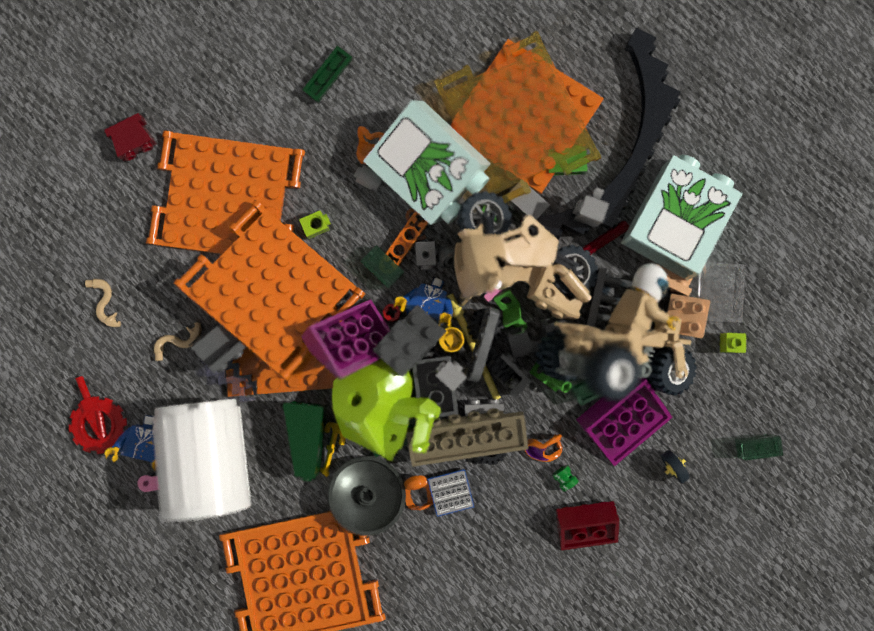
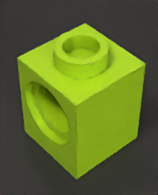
(306, 223)
(733, 342)

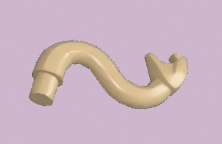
(99, 283)
(159, 344)

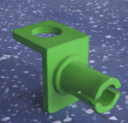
(511, 311)
(549, 381)

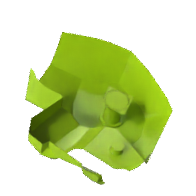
(376, 409)

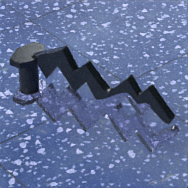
(234, 380)

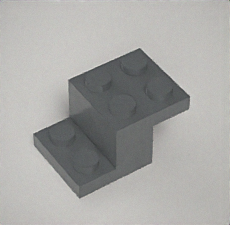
(409, 340)
(217, 347)

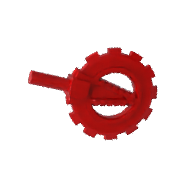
(92, 410)

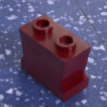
(130, 137)

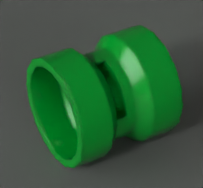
(565, 478)

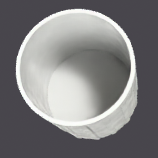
(200, 460)

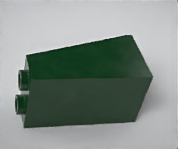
(305, 434)

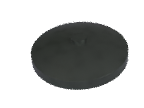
(366, 496)

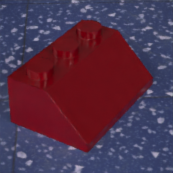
(587, 525)

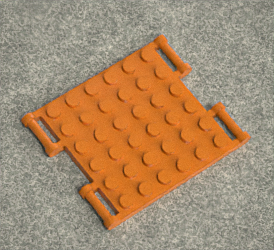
(215, 186)
(269, 289)
(301, 576)

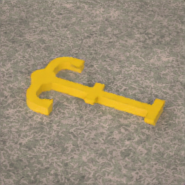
(335, 428)

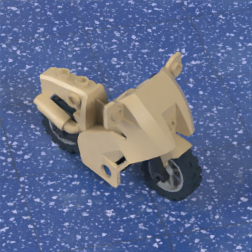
(492, 262)

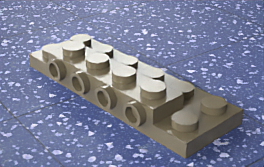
(471, 437)

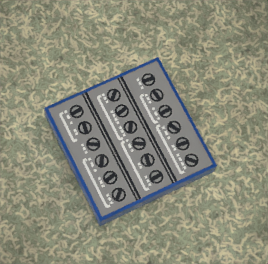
(450, 492)

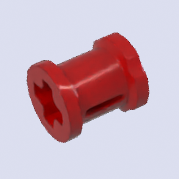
(386, 310)

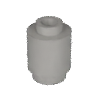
(368, 178)

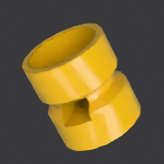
(452, 339)

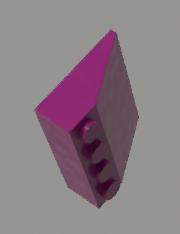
(347, 344)
(624, 424)

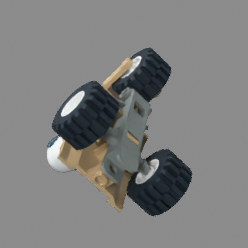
(628, 347)

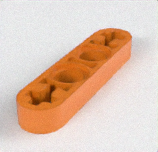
(401, 240)

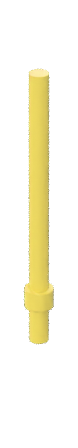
(458, 313)

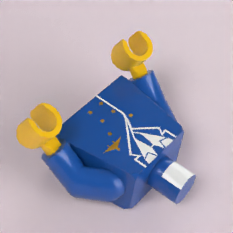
(431, 299)
(136, 443)

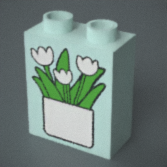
(428, 163)
(682, 216)

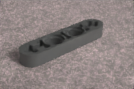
(482, 344)

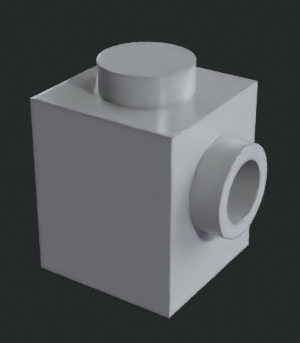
(425, 255)
(450, 374)

